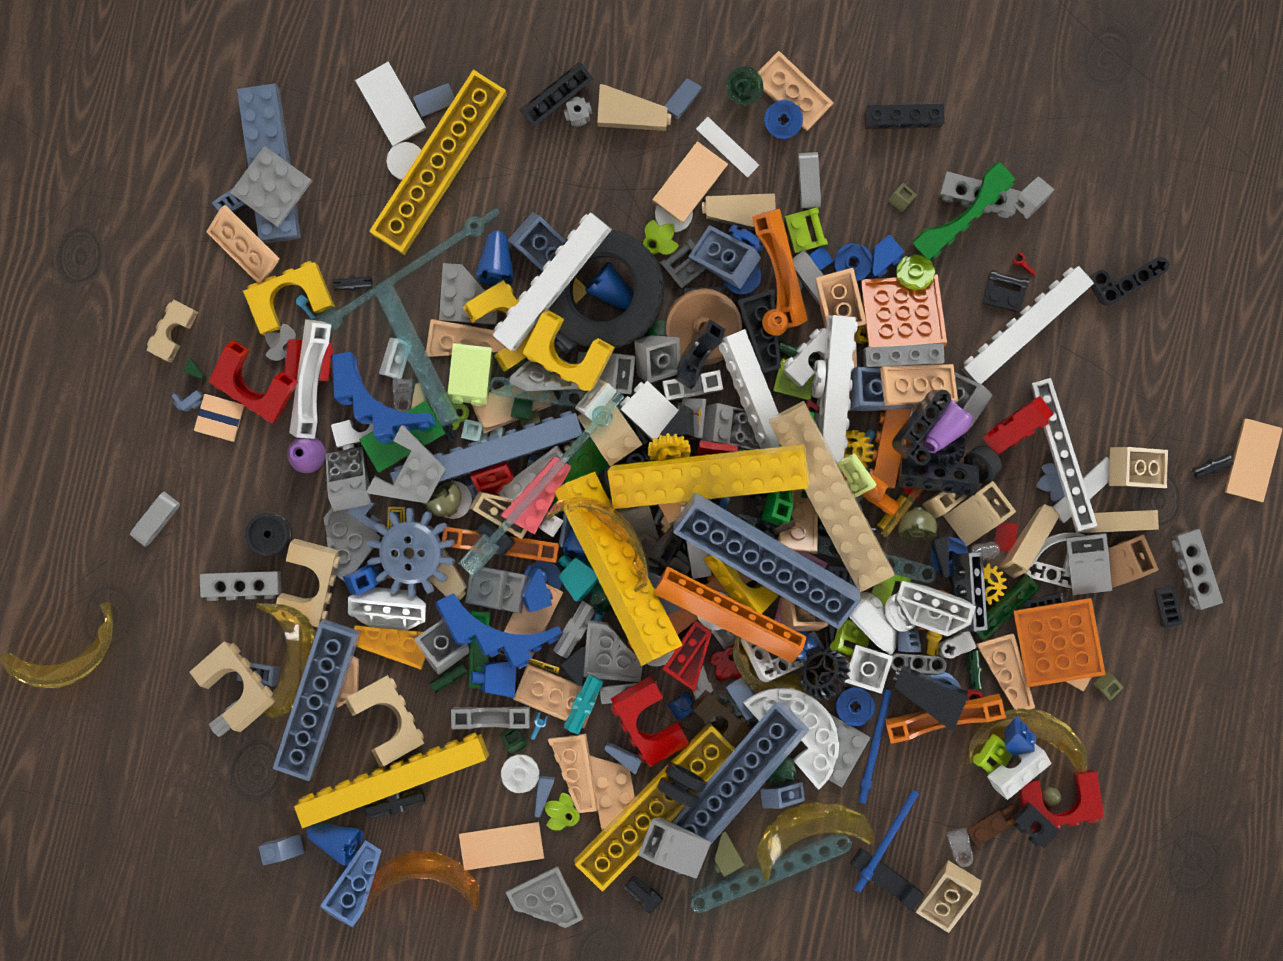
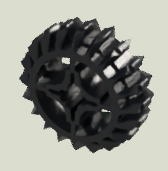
(822, 667)

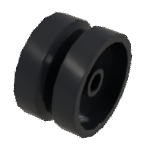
(257, 534)
(681, 785)

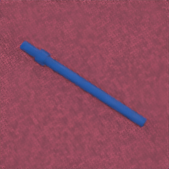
(866, 783)
(867, 873)

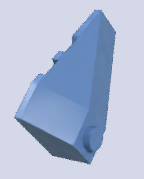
(351, 891)

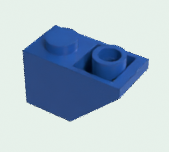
(883, 255)
(362, 579)
(535, 592)
(1019, 738)

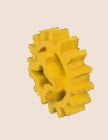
(668, 448)
(860, 448)
(998, 585)

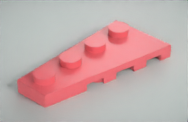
(535, 512)

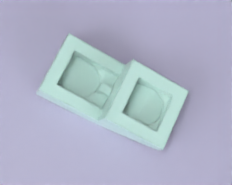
(473, 431)

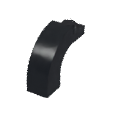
(697, 351)

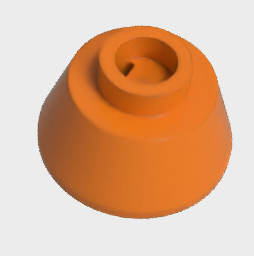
(770, 323)

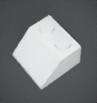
(869, 668)

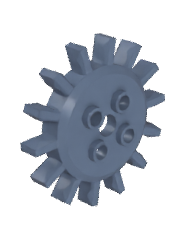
(423, 539)

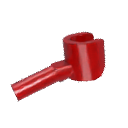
(1022, 263)

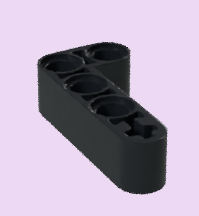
(1131, 279)
(940, 401)
(889, 880)

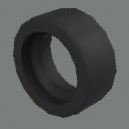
(991, 460)

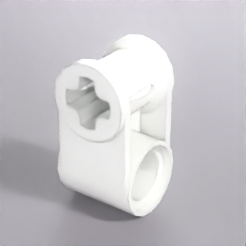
(959, 643)

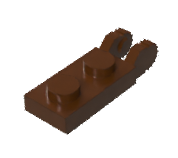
(990, 825)

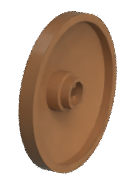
(697, 308)

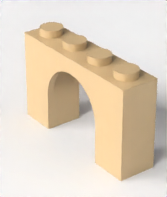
(323, 563)
(255, 696)
(406, 736)

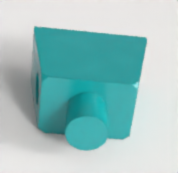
(577, 576)

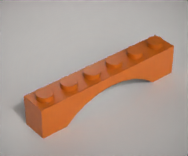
(772, 233)
(522, 548)
(915, 724)

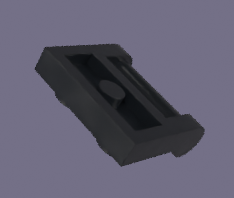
(1004, 297)

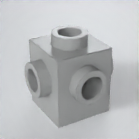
(577, 118)

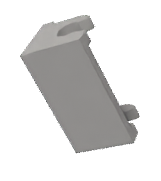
(1033, 196)

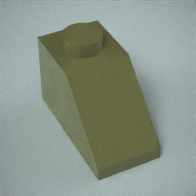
(726, 855)

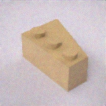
(491, 507)

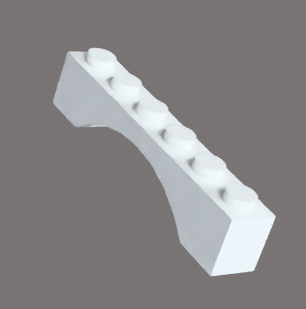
(313, 348)

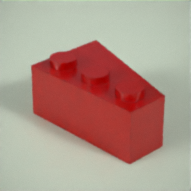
(1018, 424)
(689, 658)

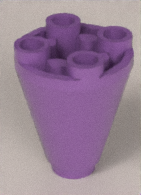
(948, 427)
(312, 458)

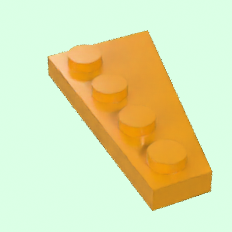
(392, 643)

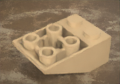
(979, 513)

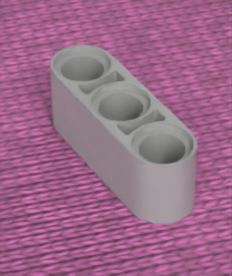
(809, 180)
(807, 272)
(154, 519)
(926, 662)

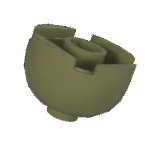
(444, 500)
(918, 524)

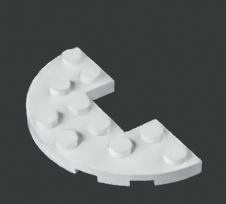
(822, 739)

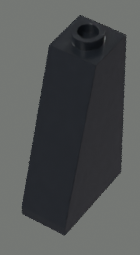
(932, 695)

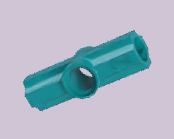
(583, 704)

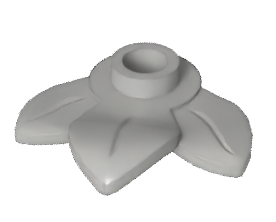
(278, 342)

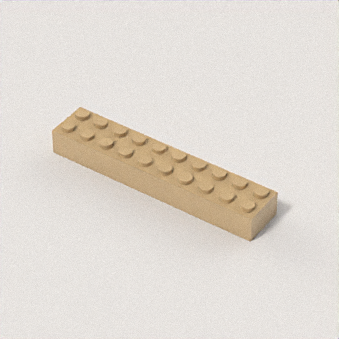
(834, 499)

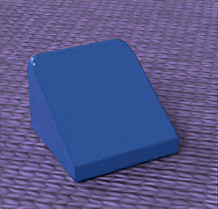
(821, 258)
(681, 706)

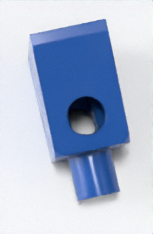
(496, 678)

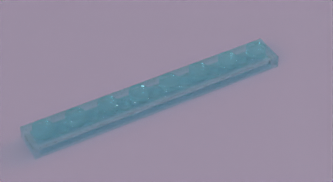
(417, 356)

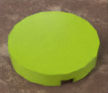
(915, 272)

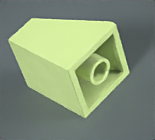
(470, 374)

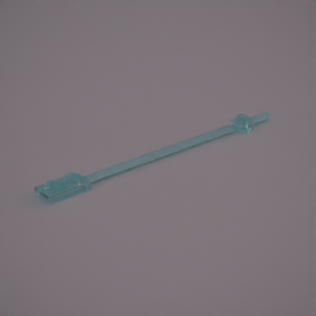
(334, 317)
(486, 546)

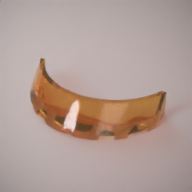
(428, 866)

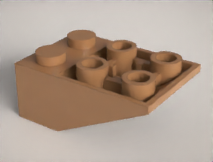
(1130, 560)

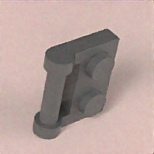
(687, 270)

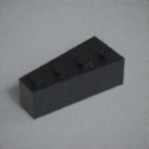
(763, 344)

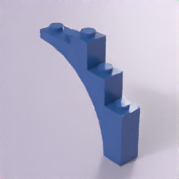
(386, 421)
(490, 641)

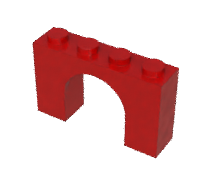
(229, 379)
(652, 746)
(1086, 807)

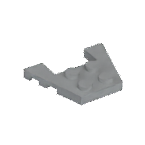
(417, 476)

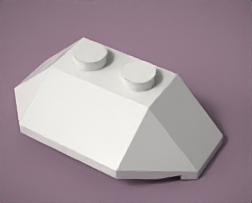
(934, 608)
(387, 610)
(872, 620)

